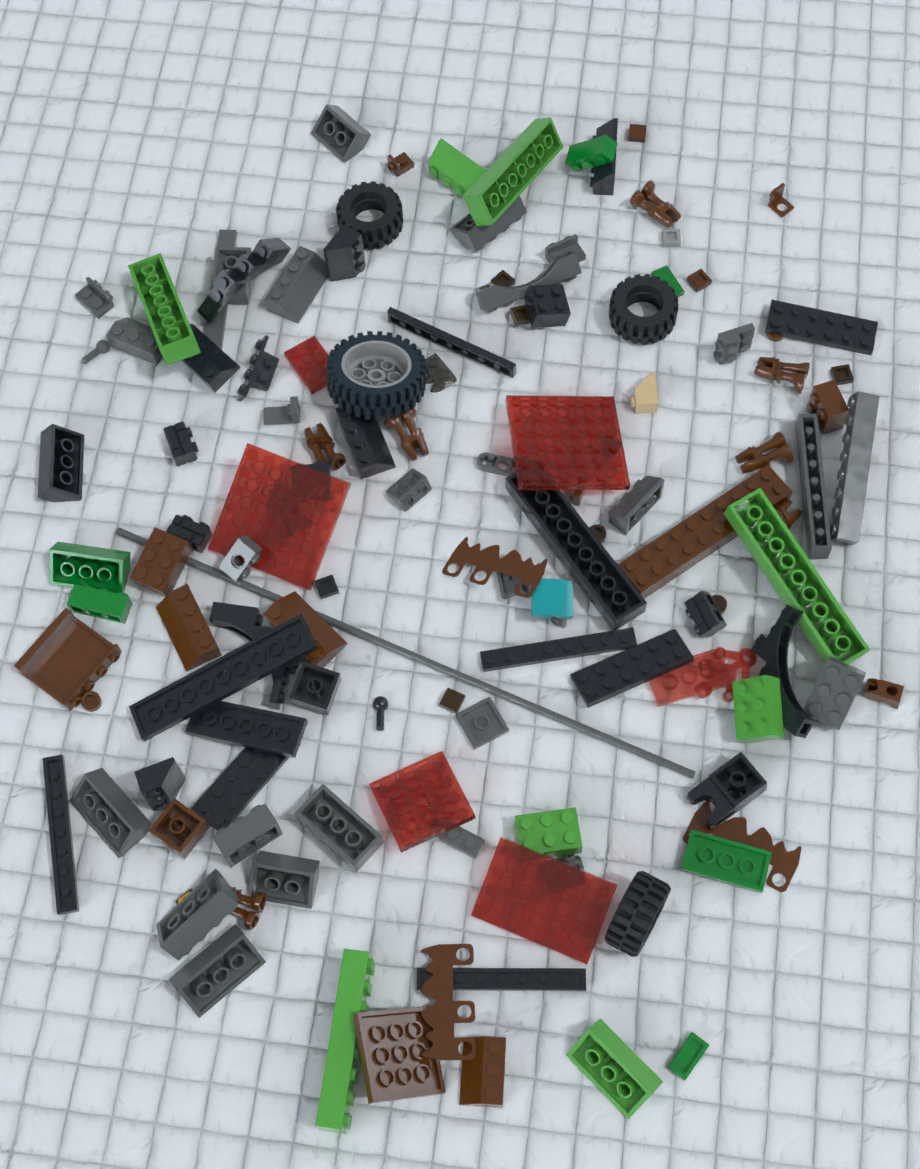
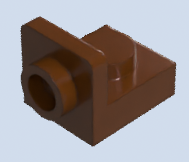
(399, 164)

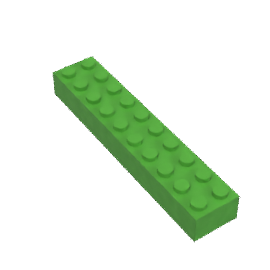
(795, 578)

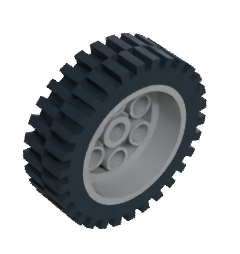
(376, 375)

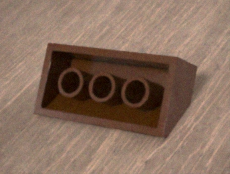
(187, 628)
(327, 639)

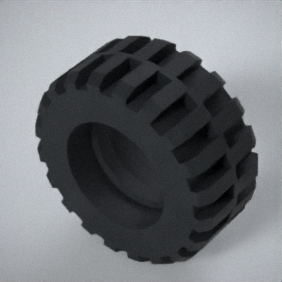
(371, 197)
(647, 290)
(637, 913)

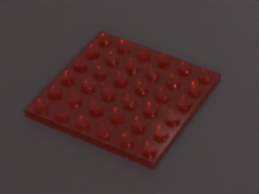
(566, 443)
(283, 510)

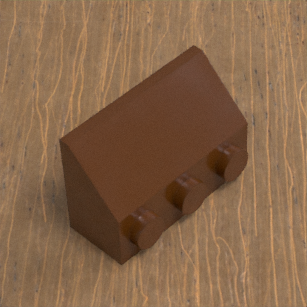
(484, 1075)

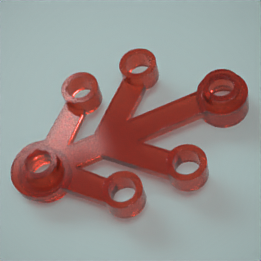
(728, 670)

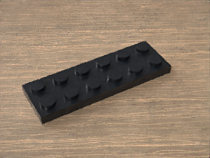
(821, 327)
(631, 668)
(249, 728)
(237, 786)

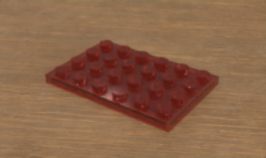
(544, 900)

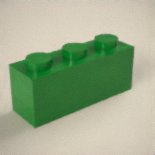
(591, 153)
(99, 603)

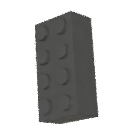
(339, 827)

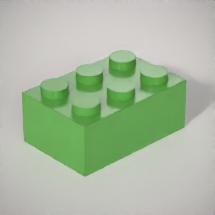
(758, 709)
(550, 832)

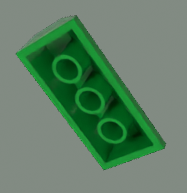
(88, 565)

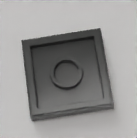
(482, 723)

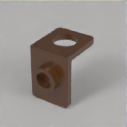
(776, 199)

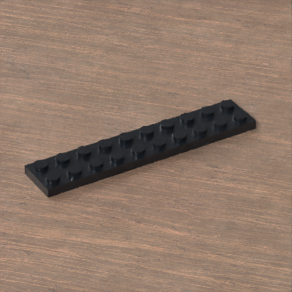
(223, 677)

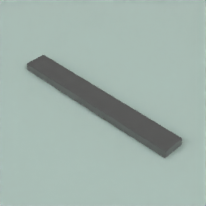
(216, 329)

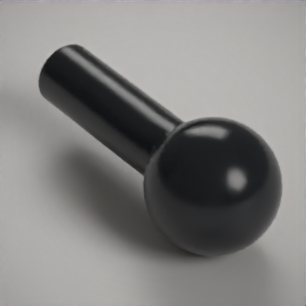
(380, 705)

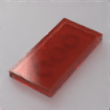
(682, 681)

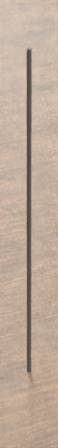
(440, 667)

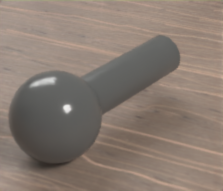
(101, 348)

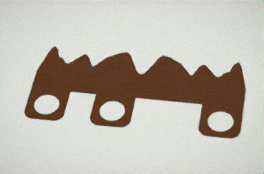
(489, 561)
(736, 830)
(444, 1012)

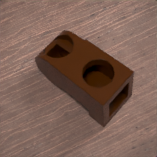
(883, 691)

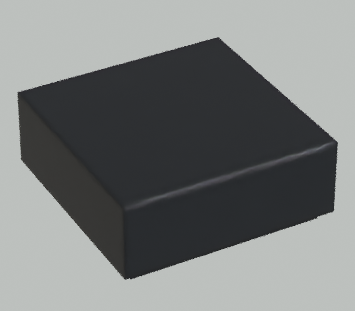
(326, 586)

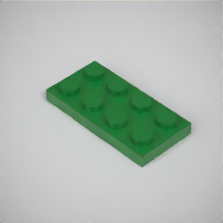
(726, 861)

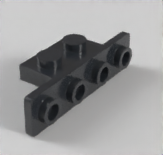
(260, 371)

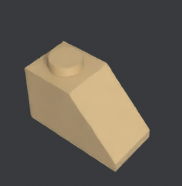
(645, 396)

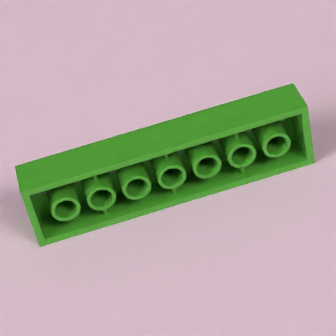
(513, 171)
(164, 309)
(343, 1048)

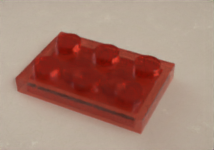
(309, 363)

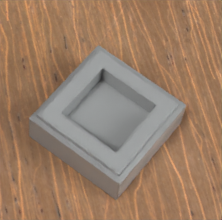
(671, 238)

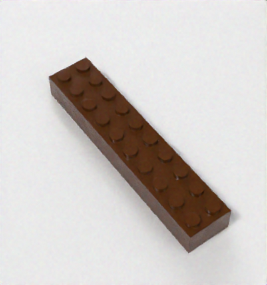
(696, 536)

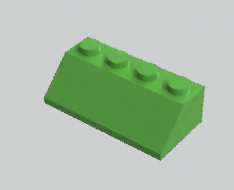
(453, 168)
(614, 1068)

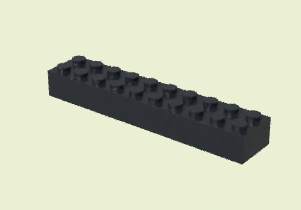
(580, 553)

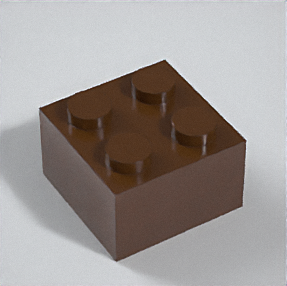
(829, 406)
(179, 828)

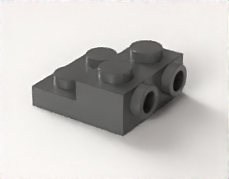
(732, 342)

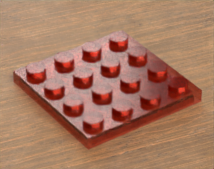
(422, 801)

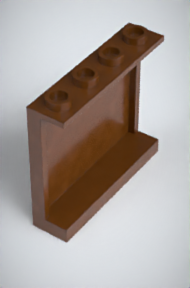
(68, 659)

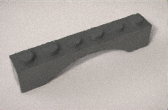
(561, 268)

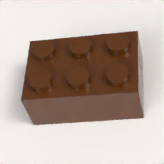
(161, 562)

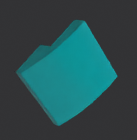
(553, 599)

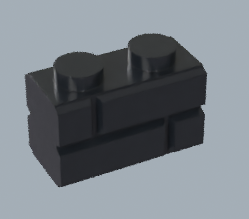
(180, 443)
(195, 533)
(704, 614)

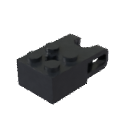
(726, 795)

